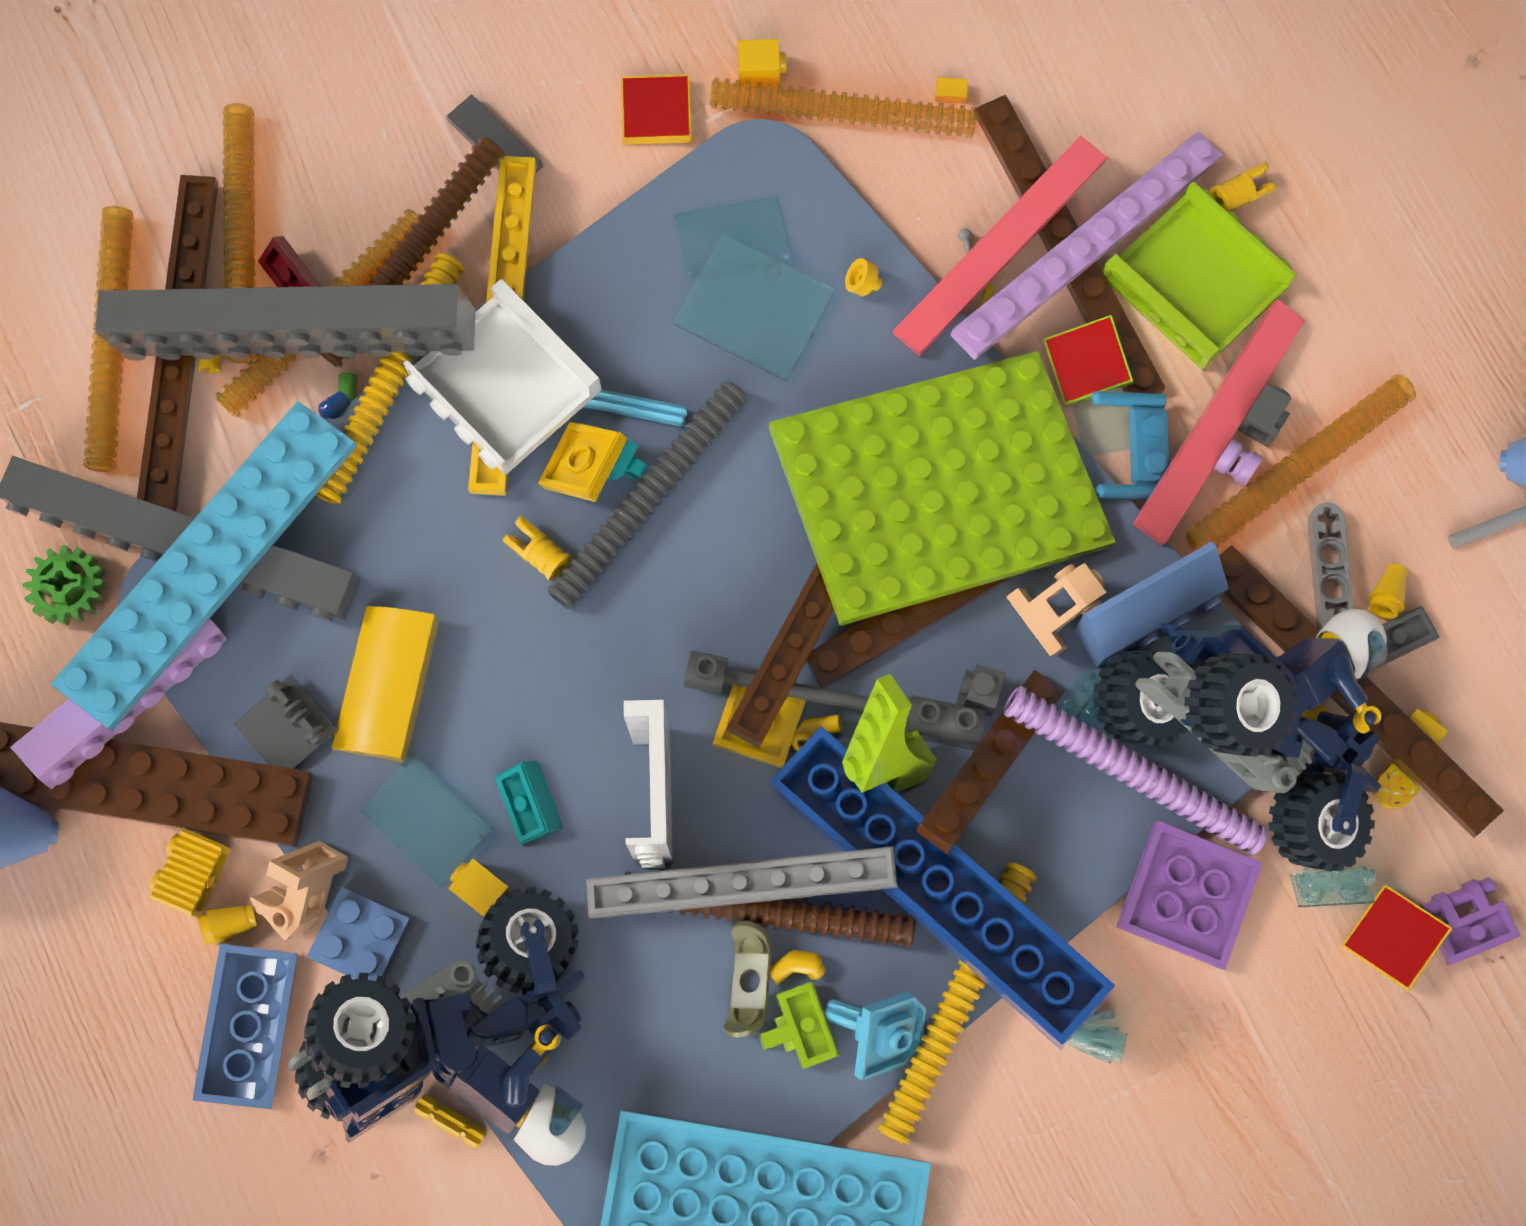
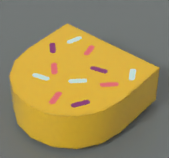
(1395, 788)

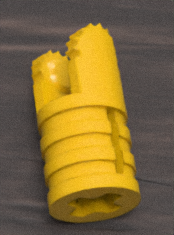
(1241, 189)
(540, 551)

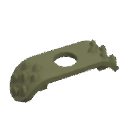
(752, 952)

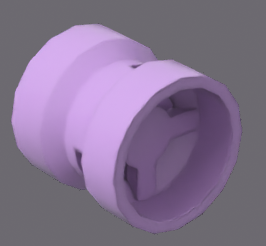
(1244, 468)

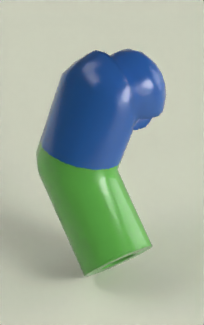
(337, 403)

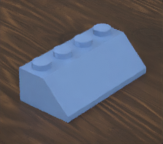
(1160, 599)

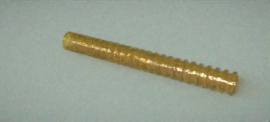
(843, 107)
(238, 200)
(107, 360)
(264, 368)
(1303, 462)

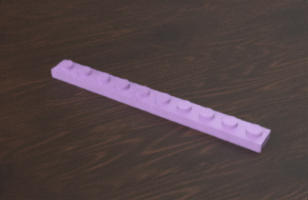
(1085, 246)

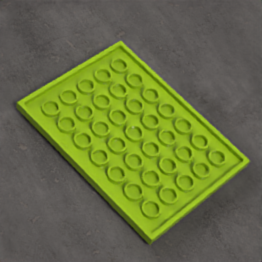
(939, 487)

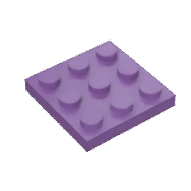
(1189, 895)

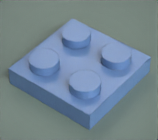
(359, 936)

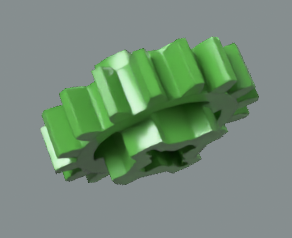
(75, 596)

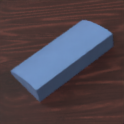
(245, 1026)

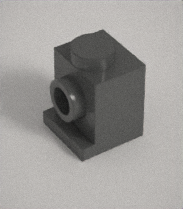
(1266, 415)
(981, 688)

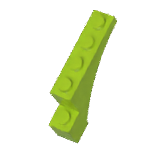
(882, 748)

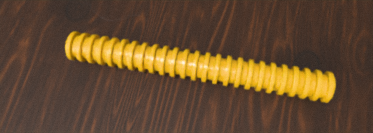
(380, 393)
(943, 1031)

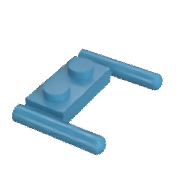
(1147, 442)

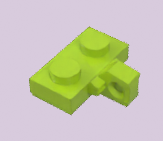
(802, 1027)

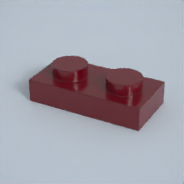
(285, 265)

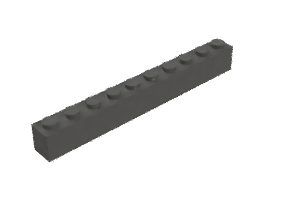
(154, 529)

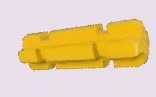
(450, 1121)

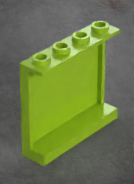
(1199, 276)

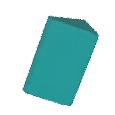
(528, 802)

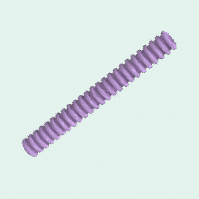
(1136, 771)

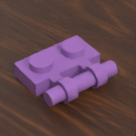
(1476, 931)

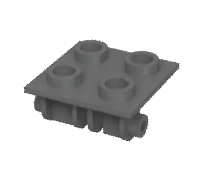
(286, 724)

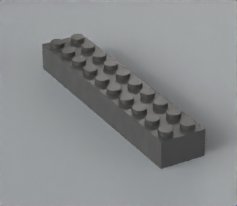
(287, 321)

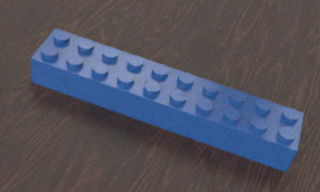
(948, 893)

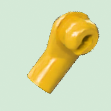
(831, 724)
(799, 962)

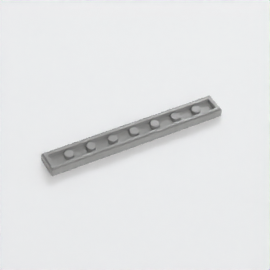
(741, 883)

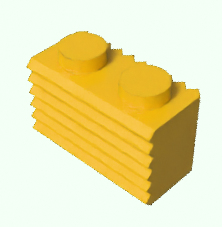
(188, 872)

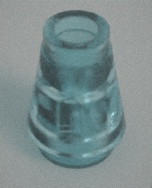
(1100, 1042)

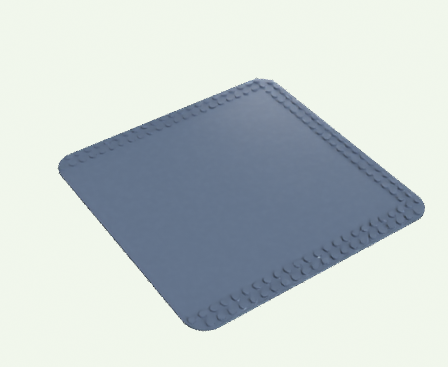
(704, 575)

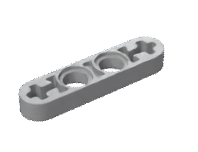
(1323, 571)

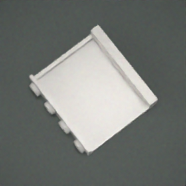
(511, 387)
(650, 725)

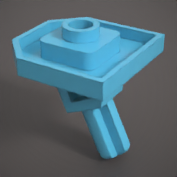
(885, 1031)

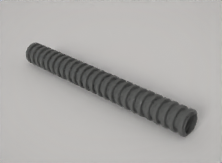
(647, 494)

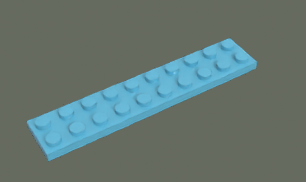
(203, 566)

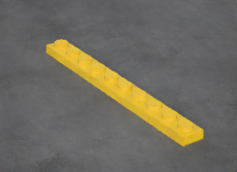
(510, 264)

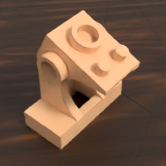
(1083, 586)
(309, 887)

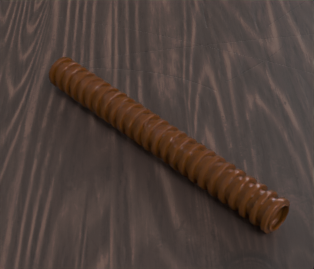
(435, 219)
(819, 918)

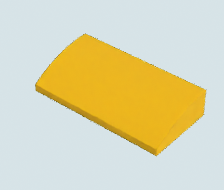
(386, 683)

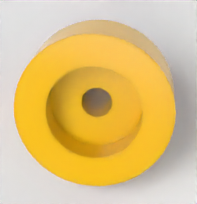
(862, 277)

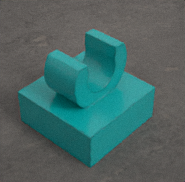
(628, 464)

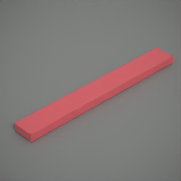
(999, 246)
(1218, 423)

